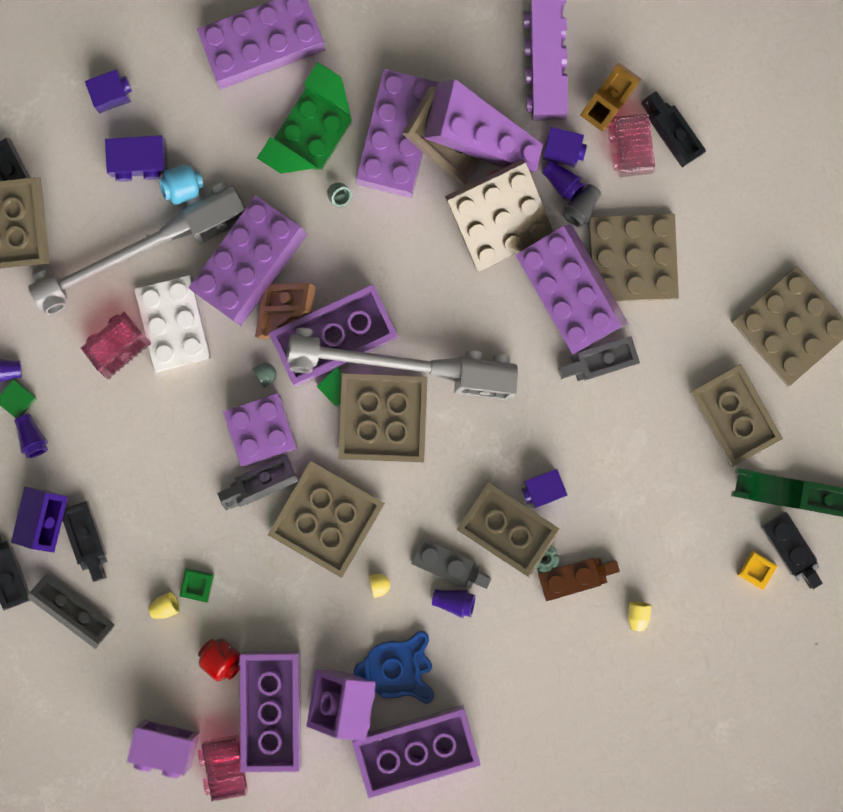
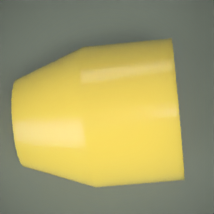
(164, 606)
(639, 615)

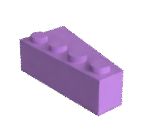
(547, 60)
(477, 129)

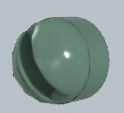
(339, 194)
(266, 373)

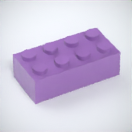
(260, 40)
(388, 157)
(248, 260)
(571, 288)
(348, 324)
(270, 711)
(416, 751)

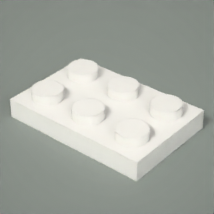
(172, 323)

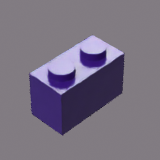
(136, 157)
(39, 519)

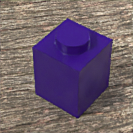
(109, 91)
(564, 147)
(544, 489)

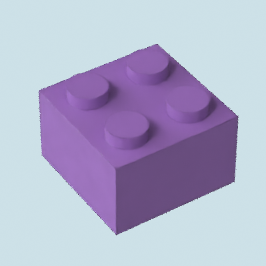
(260, 430)
(341, 705)
(162, 748)

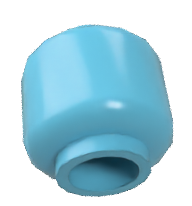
(180, 184)

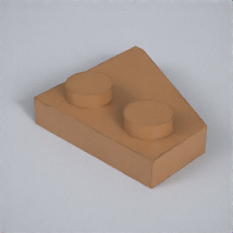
(283, 305)

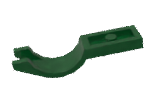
(788, 492)

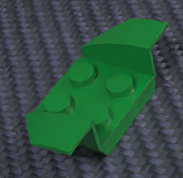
(312, 126)

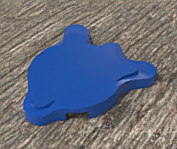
(398, 668)

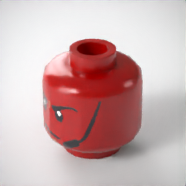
(219, 659)

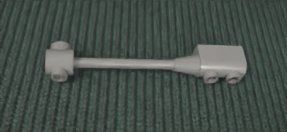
(201, 218)
(470, 373)

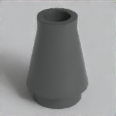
(581, 207)

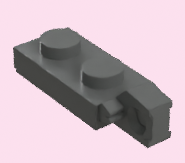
(601, 360)
(259, 483)
(449, 565)

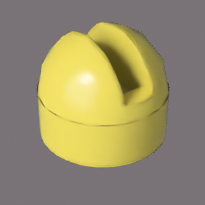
(379, 584)

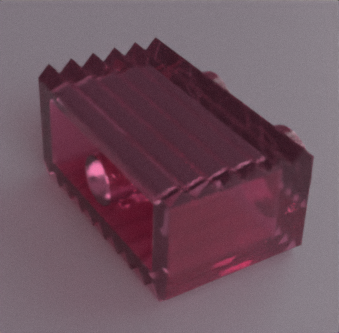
(632, 145)
(115, 345)
(223, 768)

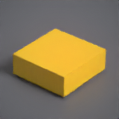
(757, 570)

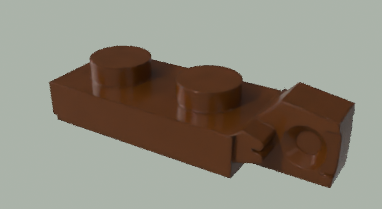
(576, 577)

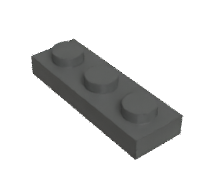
(71, 611)

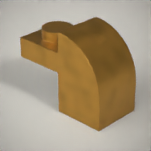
(610, 97)

